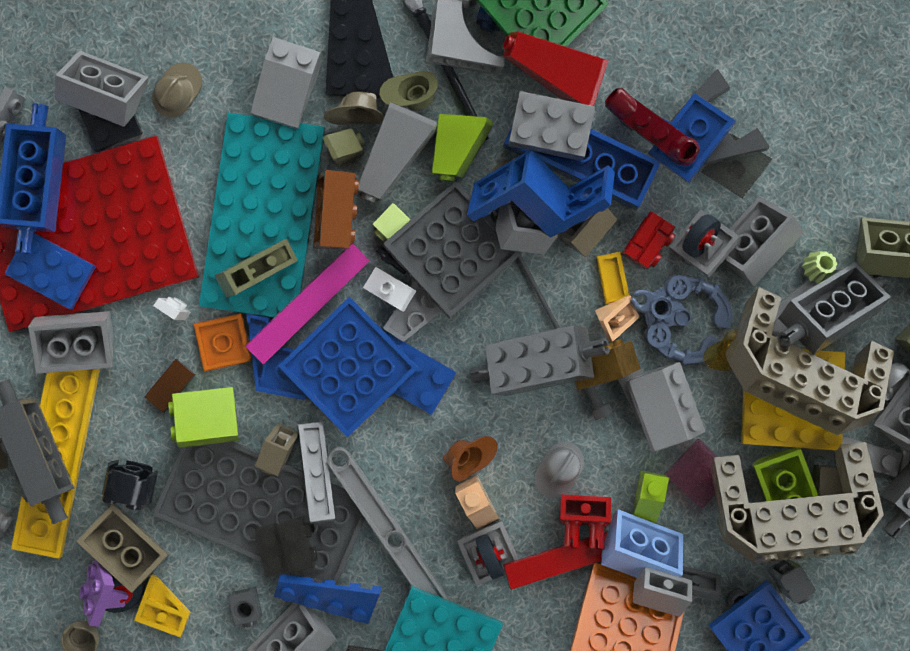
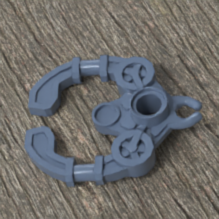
(674, 314)

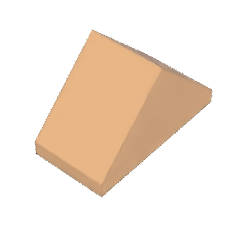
(617, 317)

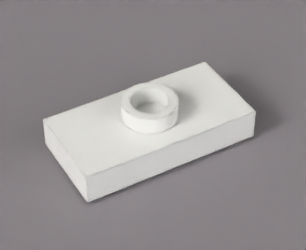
(389, 289)

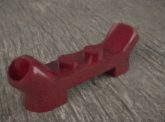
(652, 127)

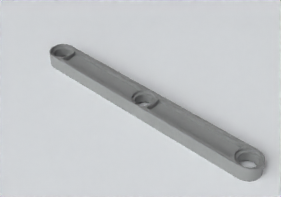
(384, 524)

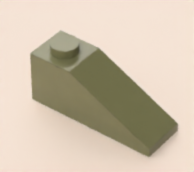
(256, 268)

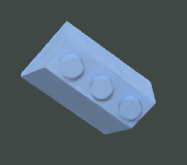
(641, 543)

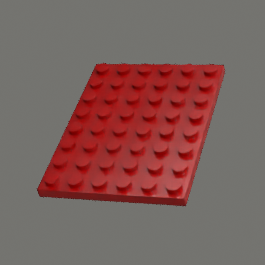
(119, 217)

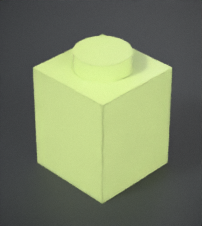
(390, 222)

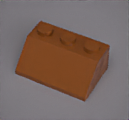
(335, 210)

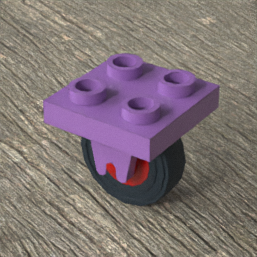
(105, 593)

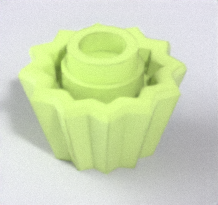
(819, 266)

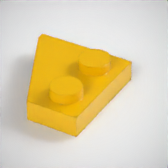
(162, 609)

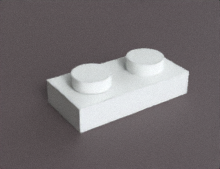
(173, 308)

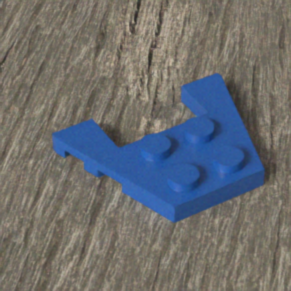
(269, 376)

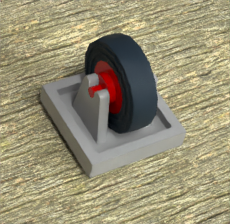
(705, 243)
(487, 552)

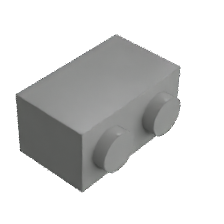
(662, 591)

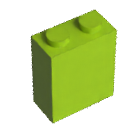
(204, 417)

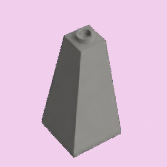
(395, 149)

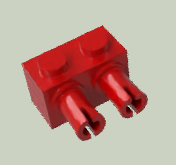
(585, 510)

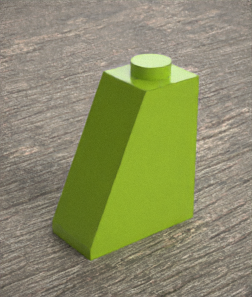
(457, 144)

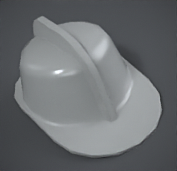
(559, 469)

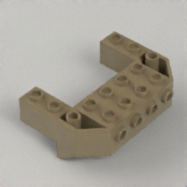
(803, 381)
(800, 525)

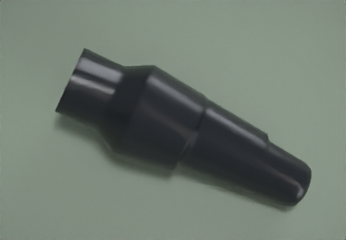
(387, 258)

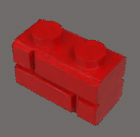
(648, 241)

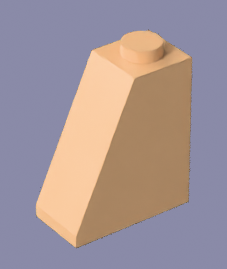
(476, 502)

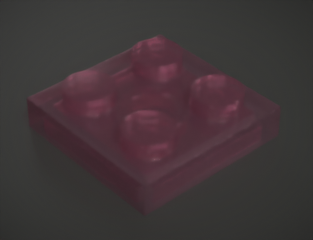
(693, 473)

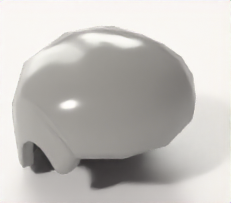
(896, 379)

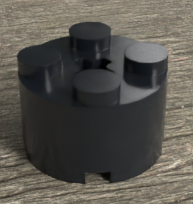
(129, 484)

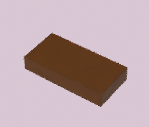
(171, 382)

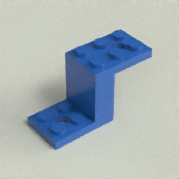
(541, 194)

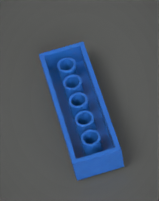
(632, 168)

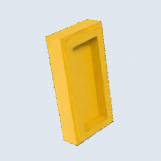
(612, 277)

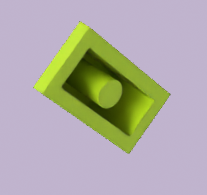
(650, 495)

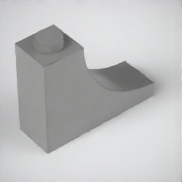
(452, 43)

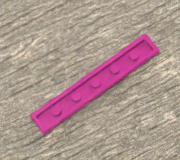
(307, 303)

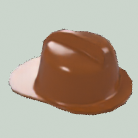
(469, 457)

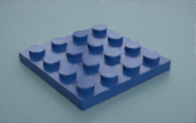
(348, 366)

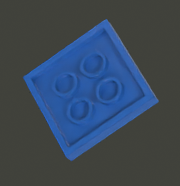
(760, 623)

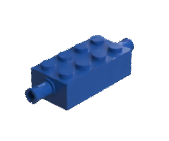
(31, 177)

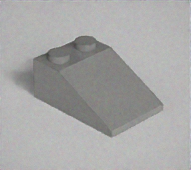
(286, 83)

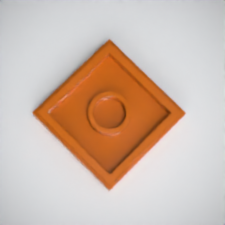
(222, 342)

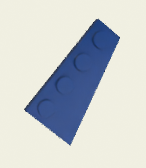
(326, 596)

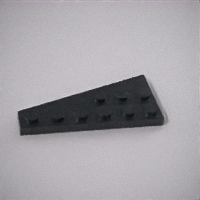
(355, 49)

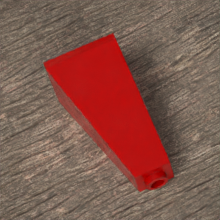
(558, 68)

